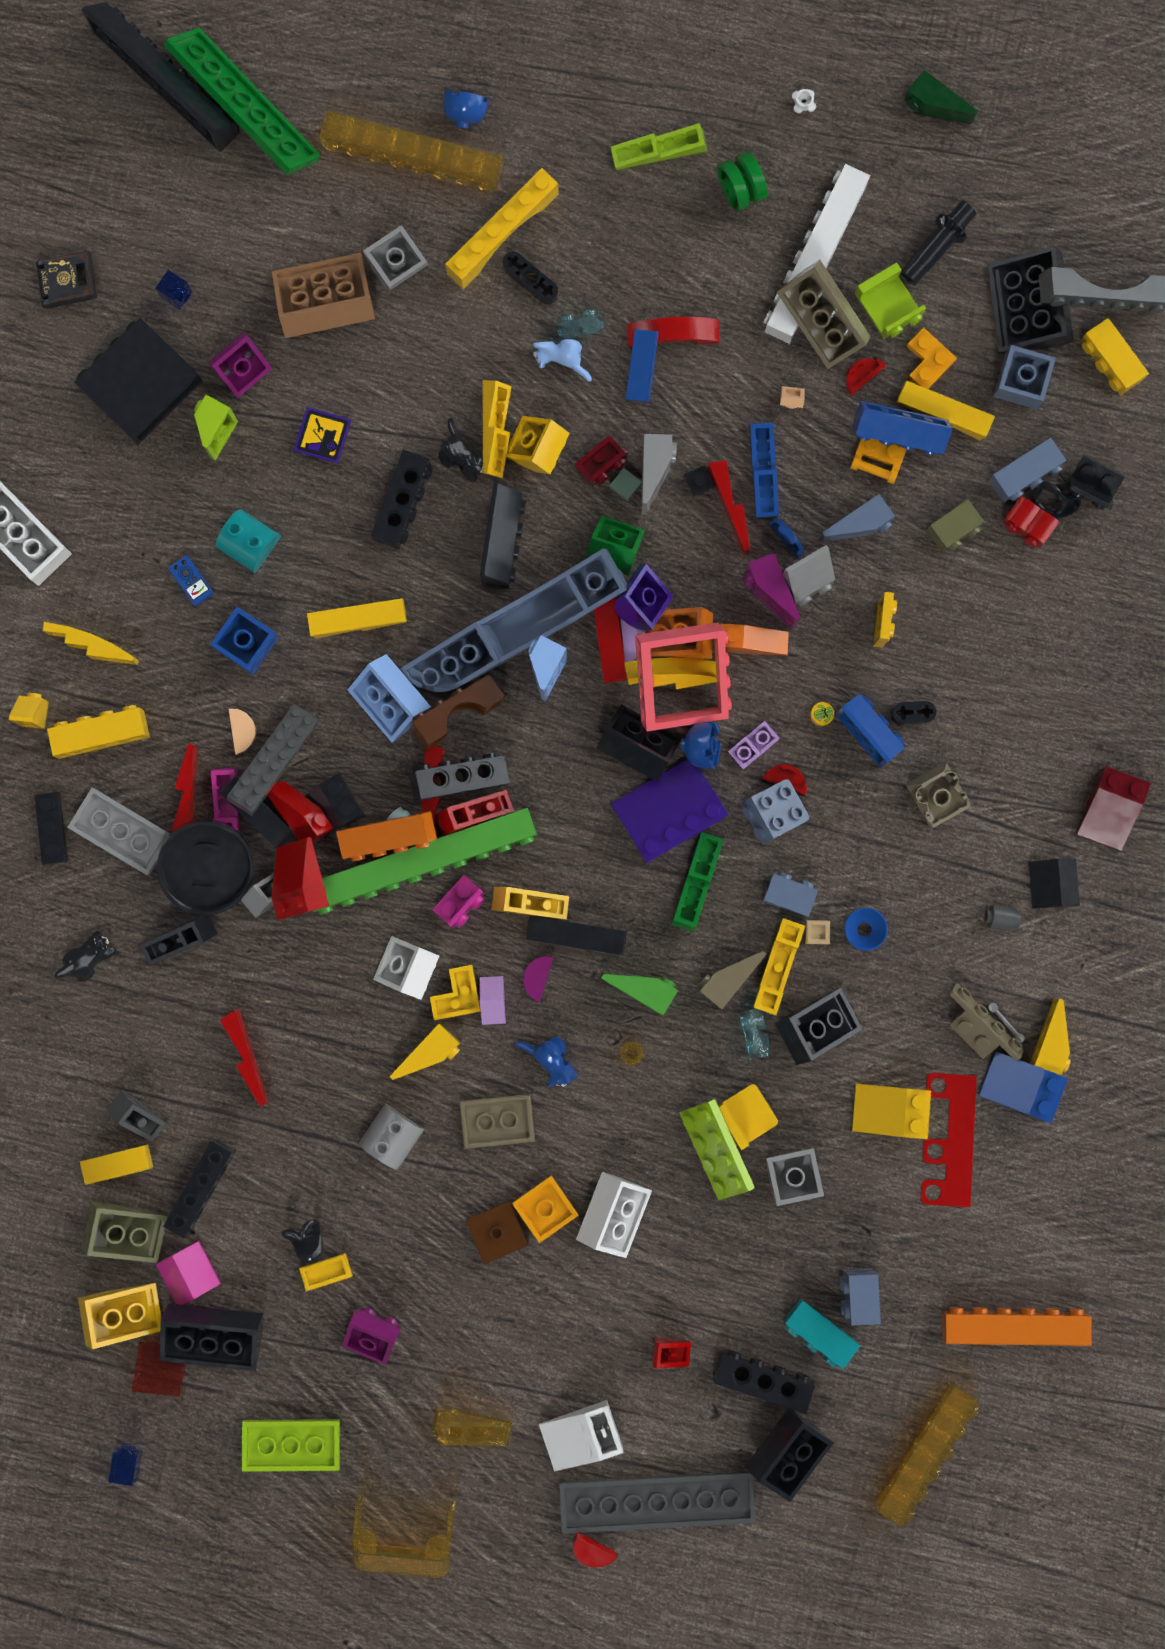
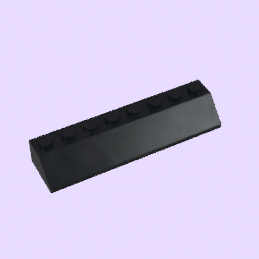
(161, 75)

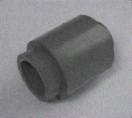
(1002, 918)

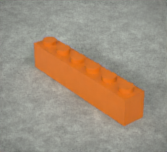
(1016, 1328)

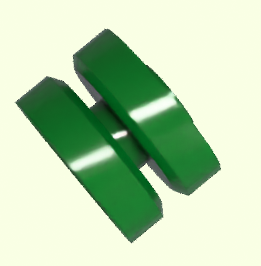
(742, 181)

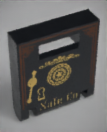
(60, 280)

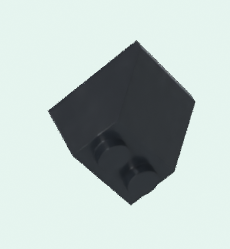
(336, 803)

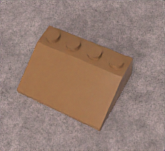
(322, 295)

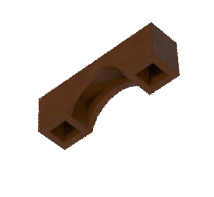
(481, 696)

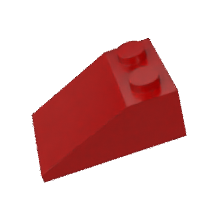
(297, 880)

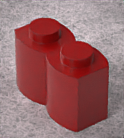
(1030, 522)

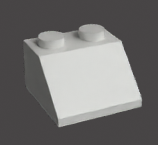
(406, 967)

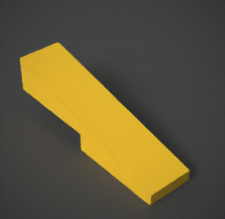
(961, 416)
(495, 438)
(356, 618)

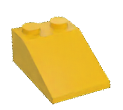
(891, 1111)
(120, 1315)

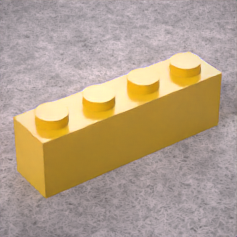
(98, 732)

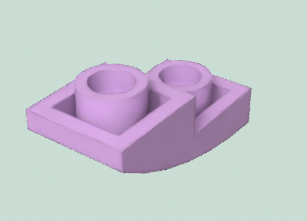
(754, 745)

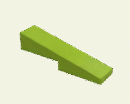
(659, 148)

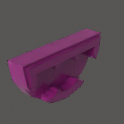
(536, 976)

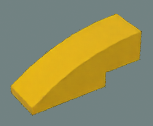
(116, 1164)

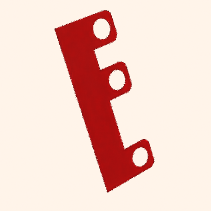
(959, 1147)

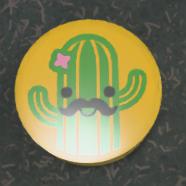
(822, 714)

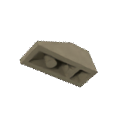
(724, 983)

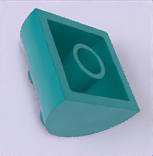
(246, 540)

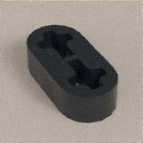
(913, 707)

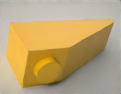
(530, 903)
(1053, 1044)
(430, 1051)

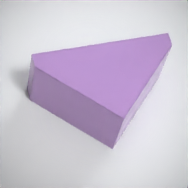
(492, 1000)

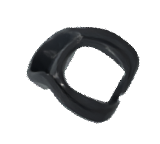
(1068, 503)
(307, 1246)

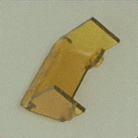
(428, 1562)

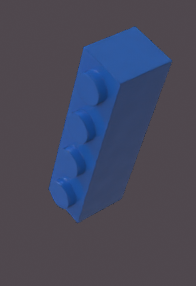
(901, 428)

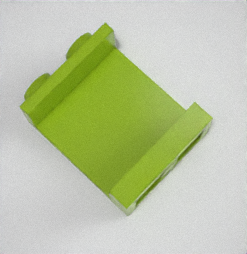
(889, 302)

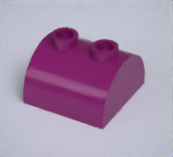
(239, 365)
(371, 1335)

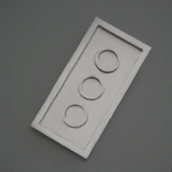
(119, 831)

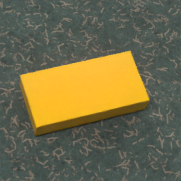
(325, 1272)

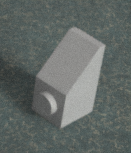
(259, 898)

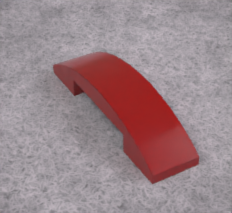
(678, 329)

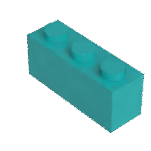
(820, 1334)

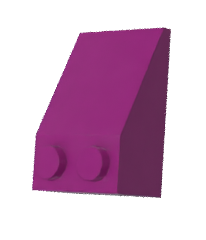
(769, 587)

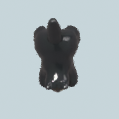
(457, 452)
(82, 960)

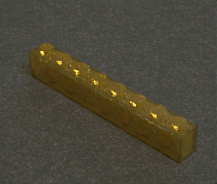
(412, 151)

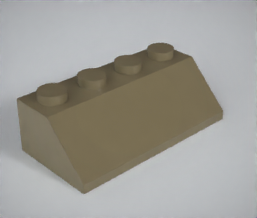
(824, 314)

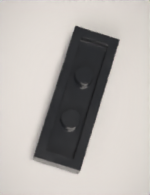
(50, 828)

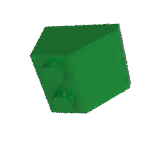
(620, 541)

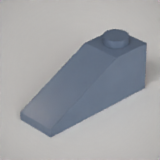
(864, 521)

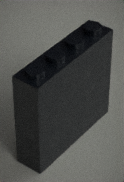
(138, 380)

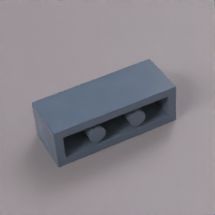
(1028, 471)

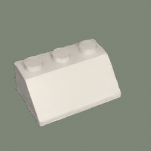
(613, 1215)

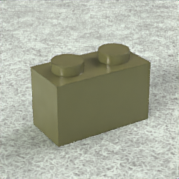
(955, 526)

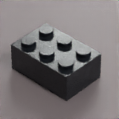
(789, 1455)

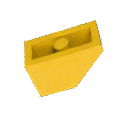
(30, 711)

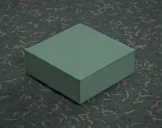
(625, 484)

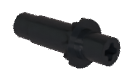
(949, 230)

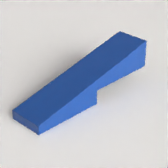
(764, 469)

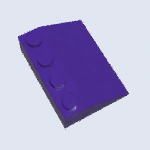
(669, 811)

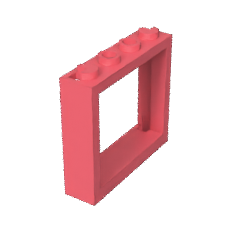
(645, 681)

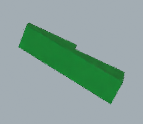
(697, 882)

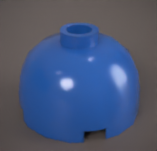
(464, 107)
(702, 746)

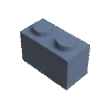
(790, 895)

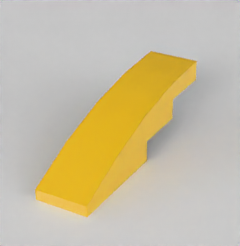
(96, 647)
(681, 671)

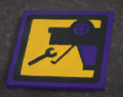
(322, 435)

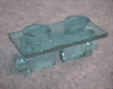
(571, 325)
(755, 1044)

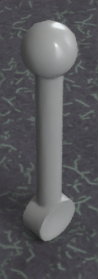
(992, 1007)

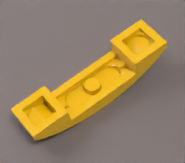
(778, 966)

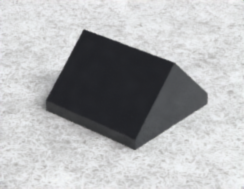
(1054, 883)

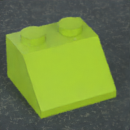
(214, 424)

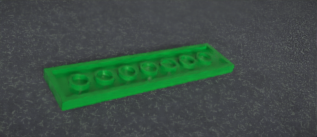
(242, 100)

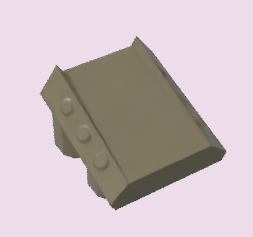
(938, 795)

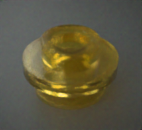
(639, 1053)

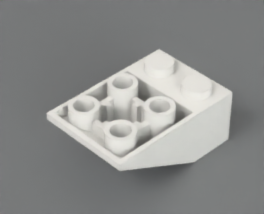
(581, 1437)

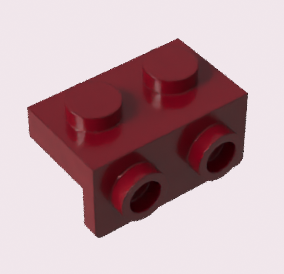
(601, 461)

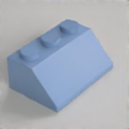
(547, 663)
(388, 697)

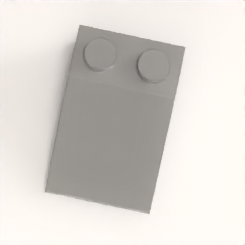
(657, 459)
(810, 576)

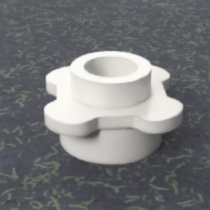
(808, 96)

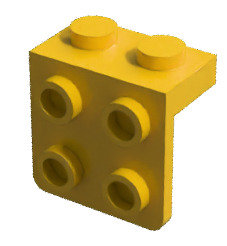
(747, 1115)

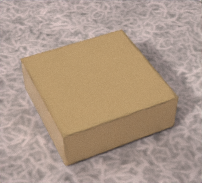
(817, 932)

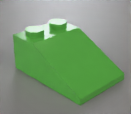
(649, 991)

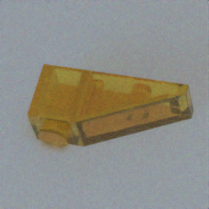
(469, 1428)

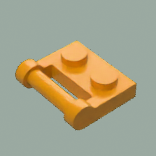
(887, 454)

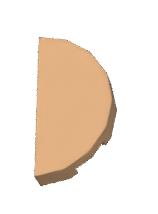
(242, 730)

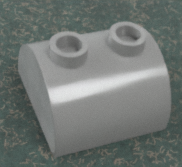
(395, 258)
(390, 1137)
(794, 1177)

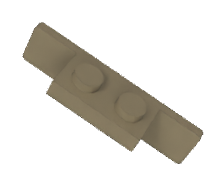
(979, 1028)

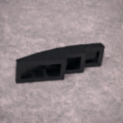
(264, 820)
(576, 935)

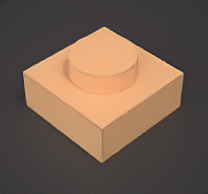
(792, 397)

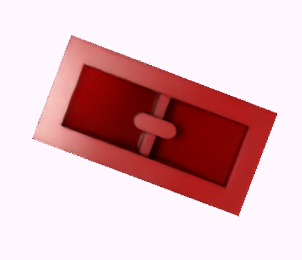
(670, 1353)

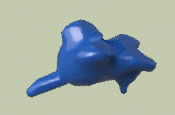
(551, 1056)

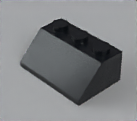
(635, 747)

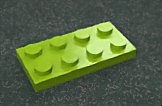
(716, 1150)
(291, 1445)

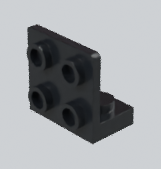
(1095, 482)

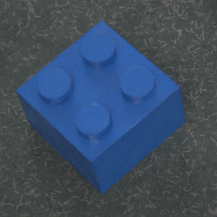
(245, 640)

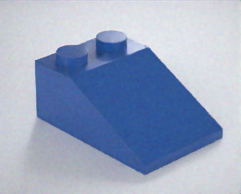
(1023, 1087)

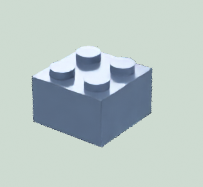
(1024, 377)
(861, 1296)

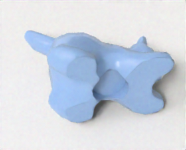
(565, 353)

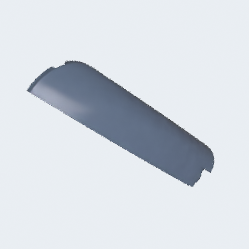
(515, 626)

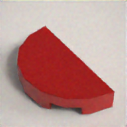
(862, 372)
(789, 772)
(591, 1552)

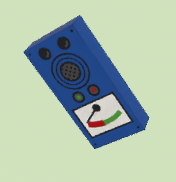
(191, 580)

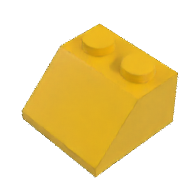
(537, 444)

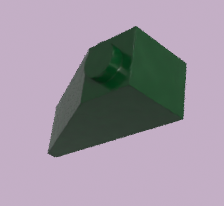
(936, 100)

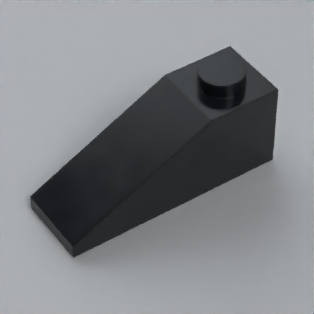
(179, 939)

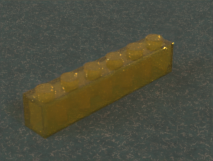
(926, 1455)

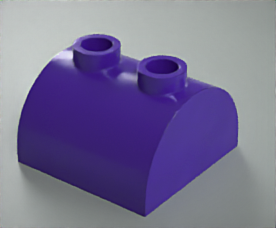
(643, 600)

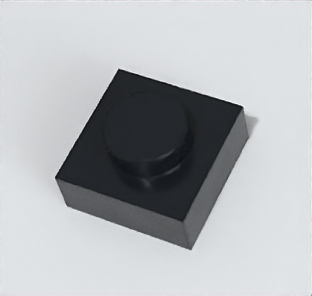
(699, 481)

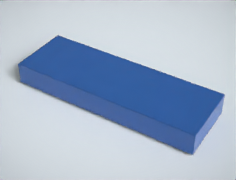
(642, 365)

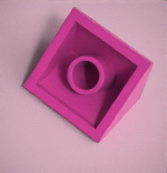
(188, 1274)

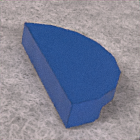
(787, 537)

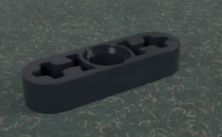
(530, 287)

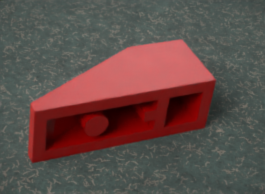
(474, 812)
(299, 813)

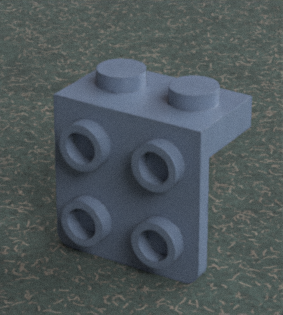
(774, 811)

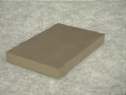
(497, 1121)

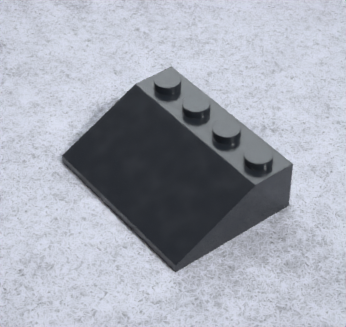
(1017, 304)

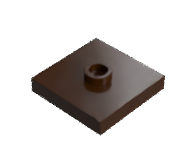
(497, 1232)

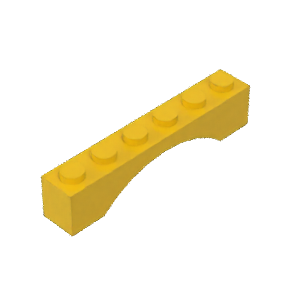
(523, 205)

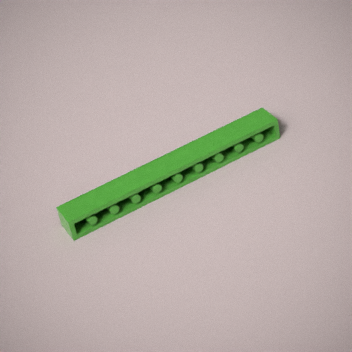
(414, 863)

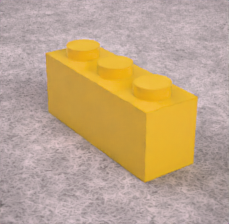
(1113, 357)

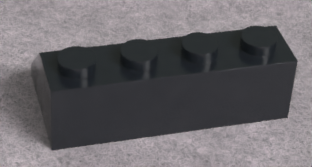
(501, 536)
(210, 1337)

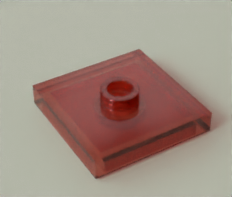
(156, 1376)

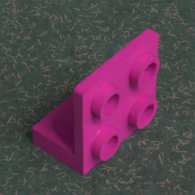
(459, 902)

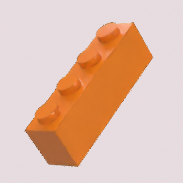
(386, 835)

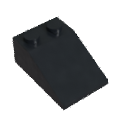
(818, 1026)

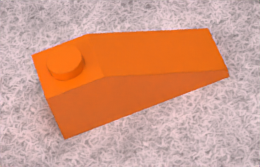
(755, 640)

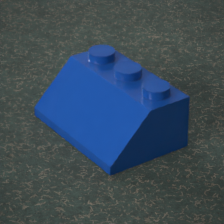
(870, 730)

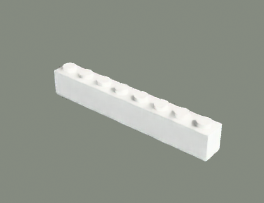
(820, 242)

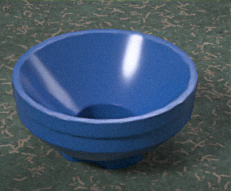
(877, 924)

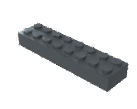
(272, 759)

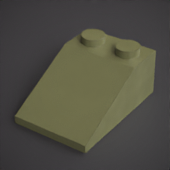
(123, 1233)

